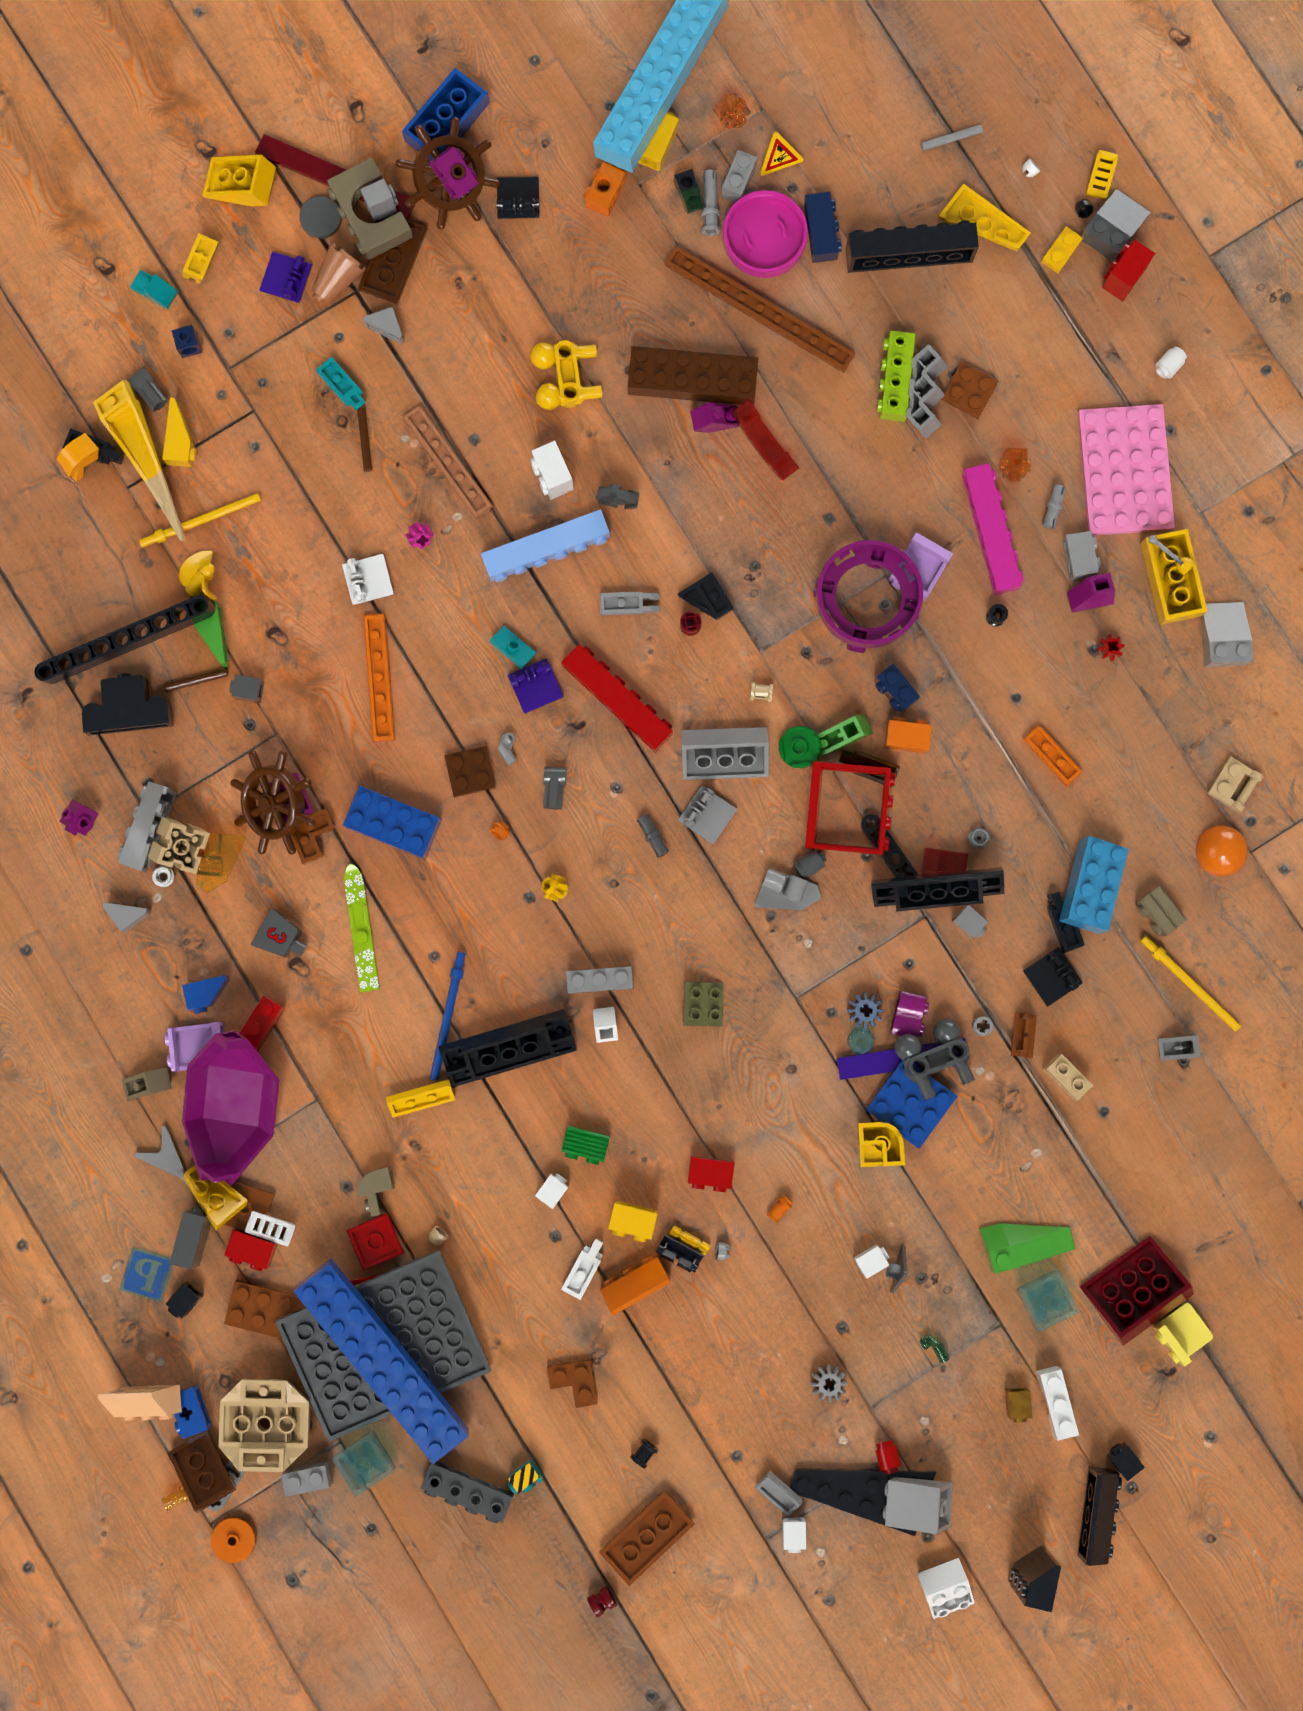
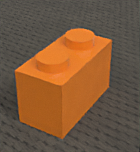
(908, 735)

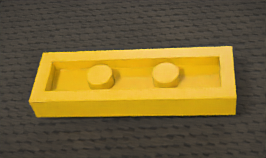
(420, 1098)

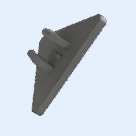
(898, 1271)

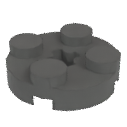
(616, 496)

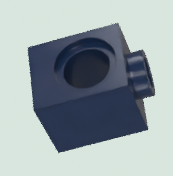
(187, 341)

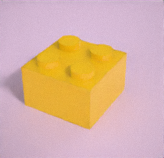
(633, 1221)

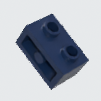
(896, 688)

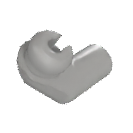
(505, 747)

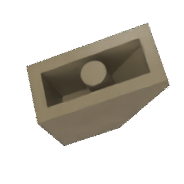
(147, 1083)

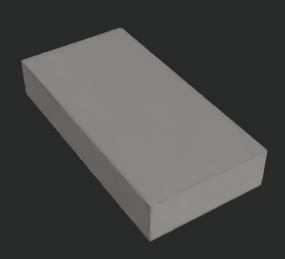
(779, 1493)

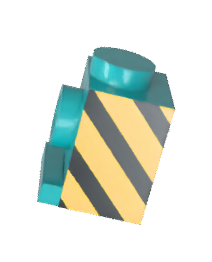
(524, 1477)

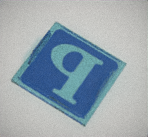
(146, 1274)

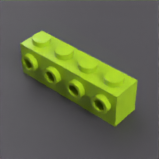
(897, 376)

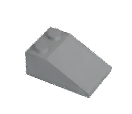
(1226, 635)

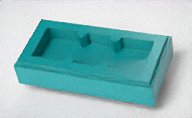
(512, 647)

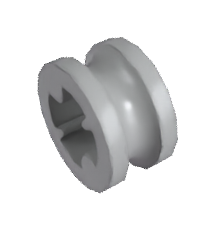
(986, 1031)

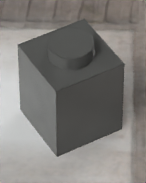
(247, 688)

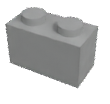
(739, 176)
(380, 200)
(1081, 555)
(307, 1478)

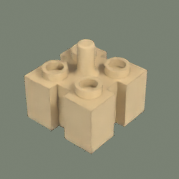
(178, 845)

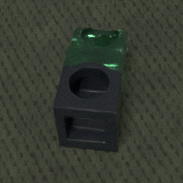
(689, 191)

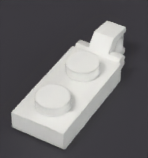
(583, 1270)

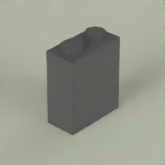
(191, 1239)

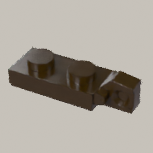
(864, 759)

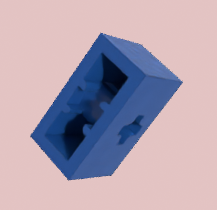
(199, 1419)

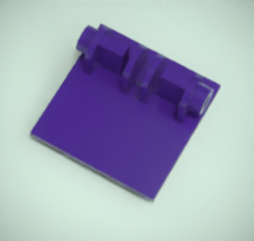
(286, 277)
(535, 686)

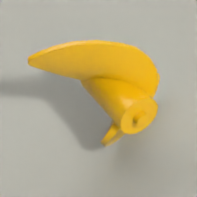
(197, 574)

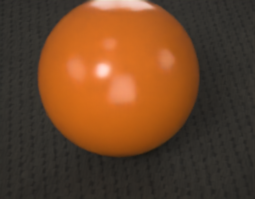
(1221, 850)

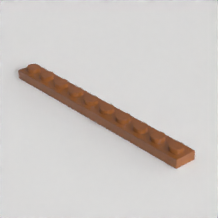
(760, 309)

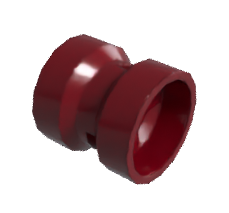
(689, 627)
(601, 1601)

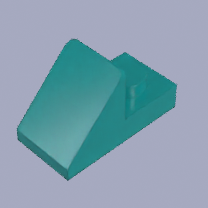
(154, 289)

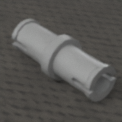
(1054, 506)

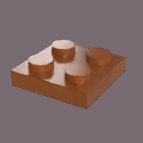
(969, 390)

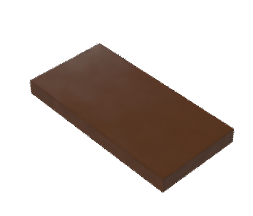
(390, 271)

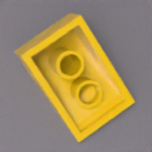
(240, 180)

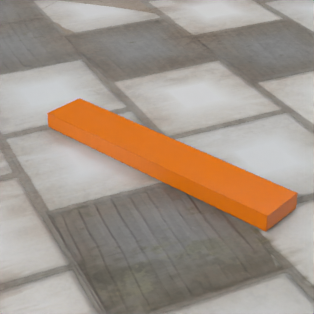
(379, 677)

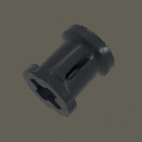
(1000, 609)
(644, 1453)

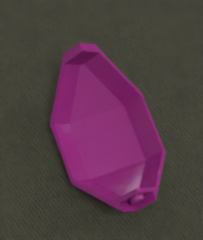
(228, 1106)

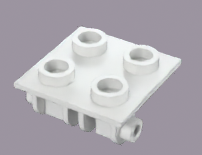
(367, 579)

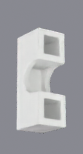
(1058, 1403)

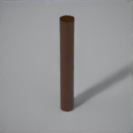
(364, 438)
(195, 680)

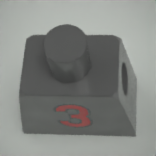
(279, 936)

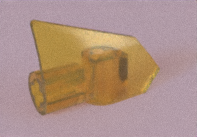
(218, 860)

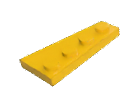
(990, 221)

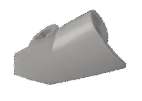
(786, 892)

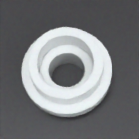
(157, 876)

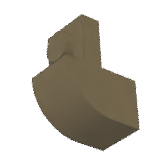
(371, 1184)

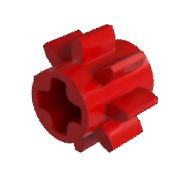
(1115, 651)

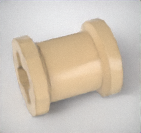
(761, 692)

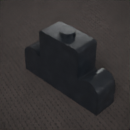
(126, 707)

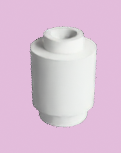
(1170, 362)

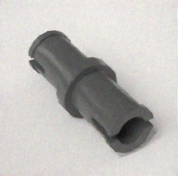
(652, 836)

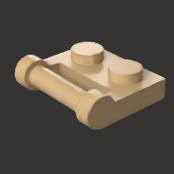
(1228, 781)

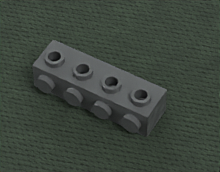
(467, 1491)

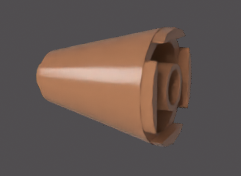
(336, 274)

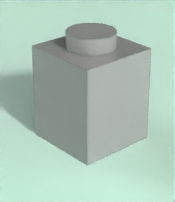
(970, 922)

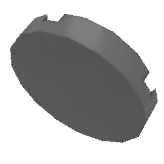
(320, 217)

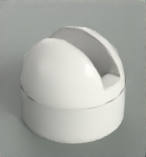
(1031, 167)

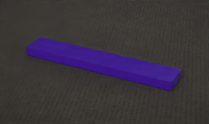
(877, 1062)

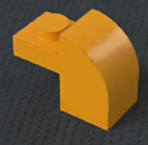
(77, 456)

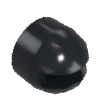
(1088, 208)

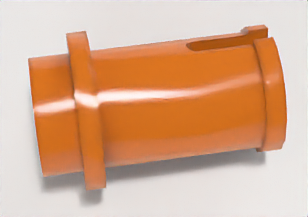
(780, 1208)

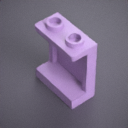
(929, 560)
(187, 1042)

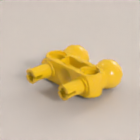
(567, 375)

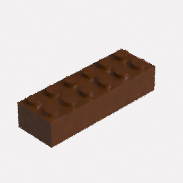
(692, 375)

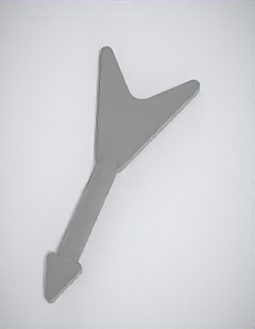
(167, 1158)

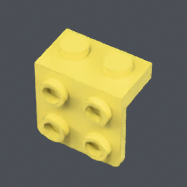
(1182, 1333)

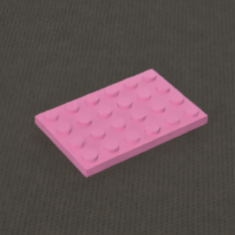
(1126, 470)

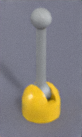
(1183, 564)

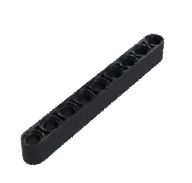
(134, 641)

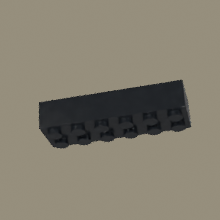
(911, 247)

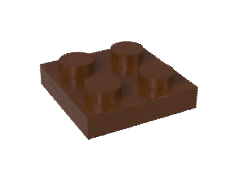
(470, 771)

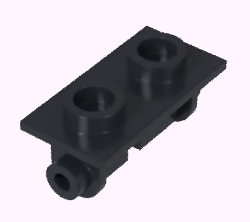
(671, 1249)

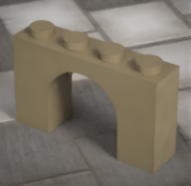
(371, 237)

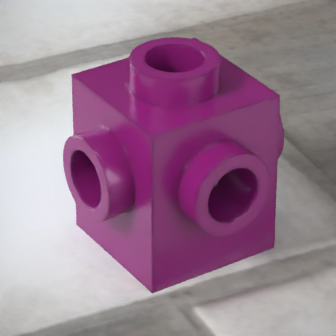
(78, 818)

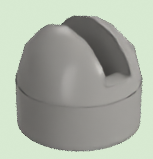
(721, 1251)

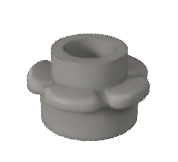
(974, 842)

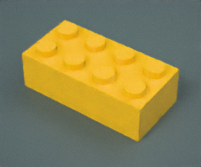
(1174, 595)

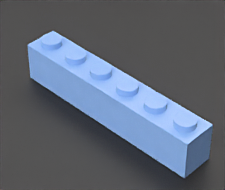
(545, 546)

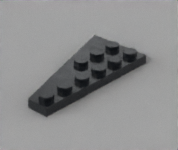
(852, 1490)

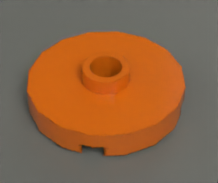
(244, 1536)

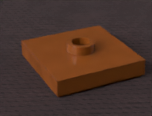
(258, 1201)

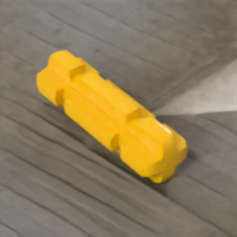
(689, 1240)

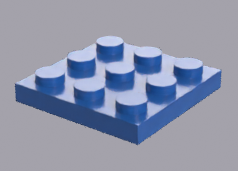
(904, 1108)

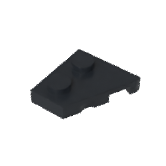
(708, 597)

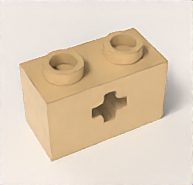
(1067, 1077)

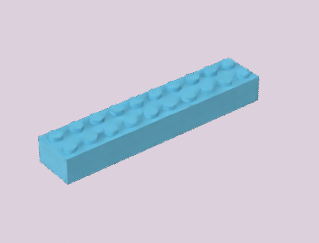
(657, 81)

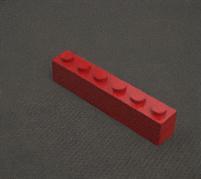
(617, 698)

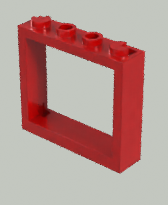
(814, 804)

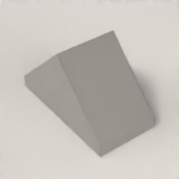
(385, 324)
(126, 916)
(1179, 1047)

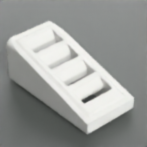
(267, 1235)

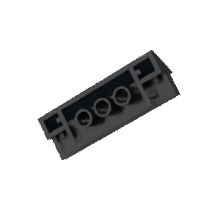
(938, 889)
(507, 1048)

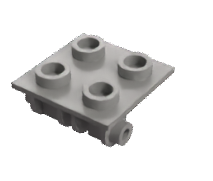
(707, 814)

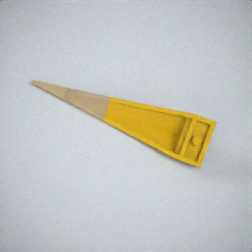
(127, 425)

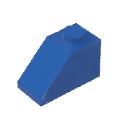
(204, 993)

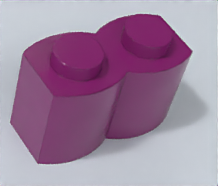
(909, 1014)

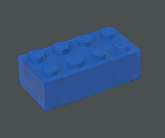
(453, 98)
(392, 822)

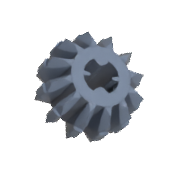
(870, 1005)

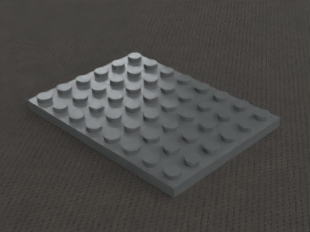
(423, 1314)

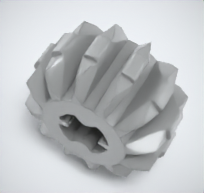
(820, 1383)

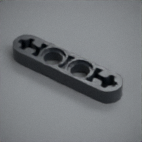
(893, 848)

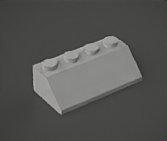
(725, 753)

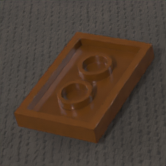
(201, 1471)

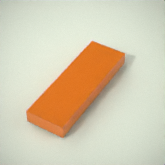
(1052, 755)

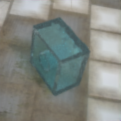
(1047, 1300)
(364, 1463)

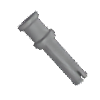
(710, 211)

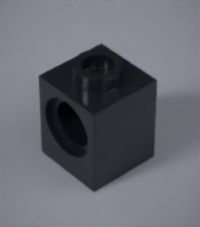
(183, 1300)
(1125, 1461)

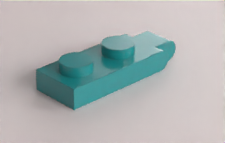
(341, 383)

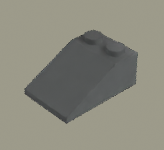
(1114, 225)

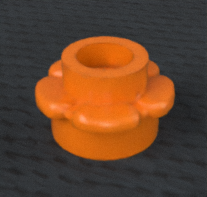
(500, 830)

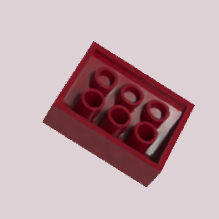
(1137, 1290)

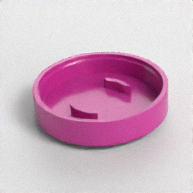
(765, 234)

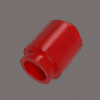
(888, 1457)

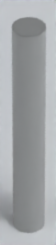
(951, 137)

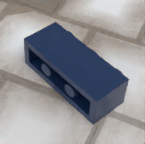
(822, 227)

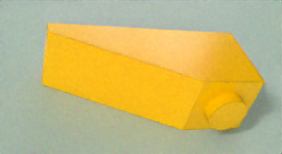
(178, 443)

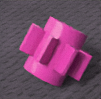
(419, 535)

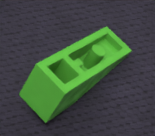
(213, 634)
(844, 734)

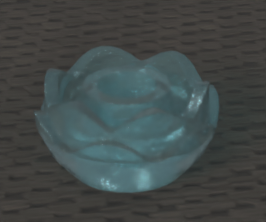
(857, 1034)

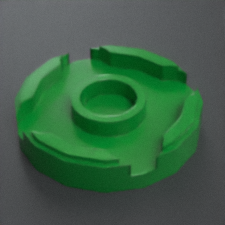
(800, 747)

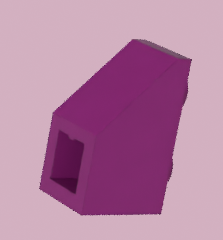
(713, 417)
(1092, 593)

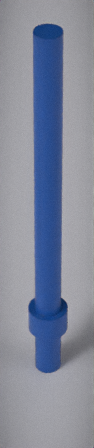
(456, 974)

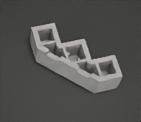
(924, 391)

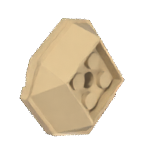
(260, 1448)

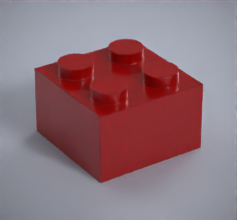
(1127, 269)

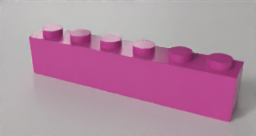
(992, 529)

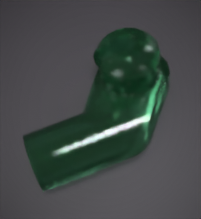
(937, 1346)

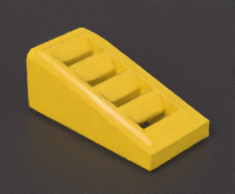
(1106, 161)

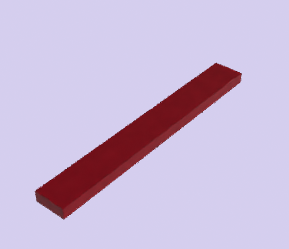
(311, 166)

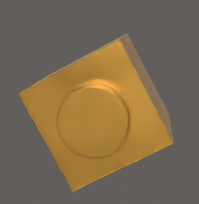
(1018, 1404)

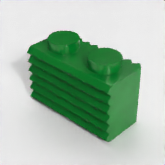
(585, 1144)

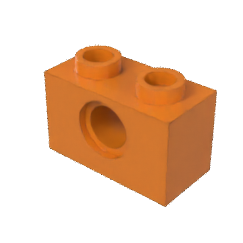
(604, 200)

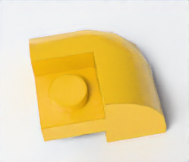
(880, 1145)

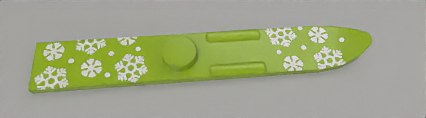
(360, 929)

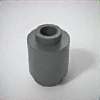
(810, 863)

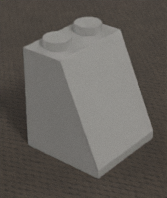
(918, 1504)

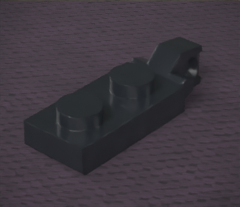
(106, 450)
(1067, 935)

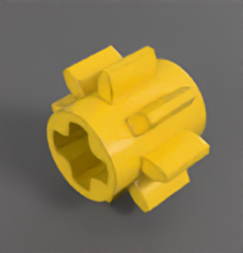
(554, 887)

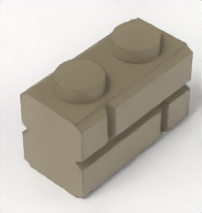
(1160, 911)

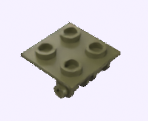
(703, 1004)

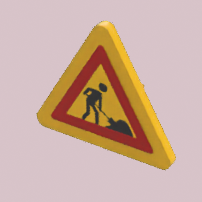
(779, 155)

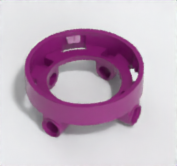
(878, 556)

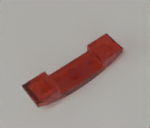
(764, 441)

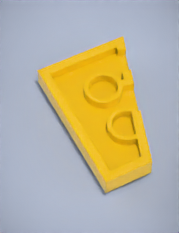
(216, 1198)

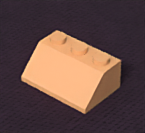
(143, 1402)

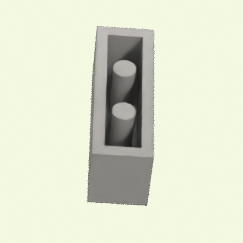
(599, 980)

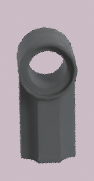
(145, 386)
(554, 783)

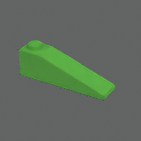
(1018, 1245)

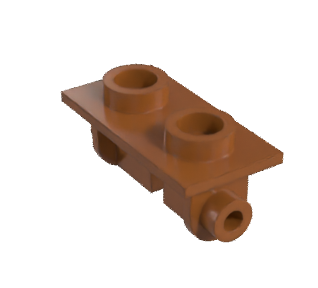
(1023, 1035)

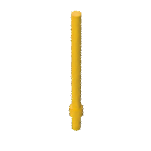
(162, 535)
(1160, 954)

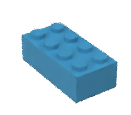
(1093, 885)

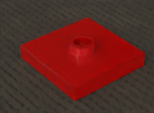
(375, 1241)

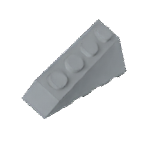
(155, 803)

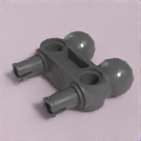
(948, 1035)

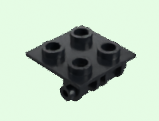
(518, 198)
(1052, 976)

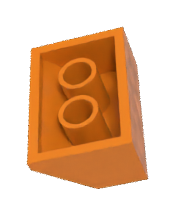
(634, 1284)

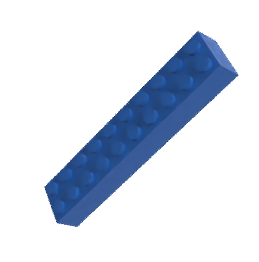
(381, 1360)

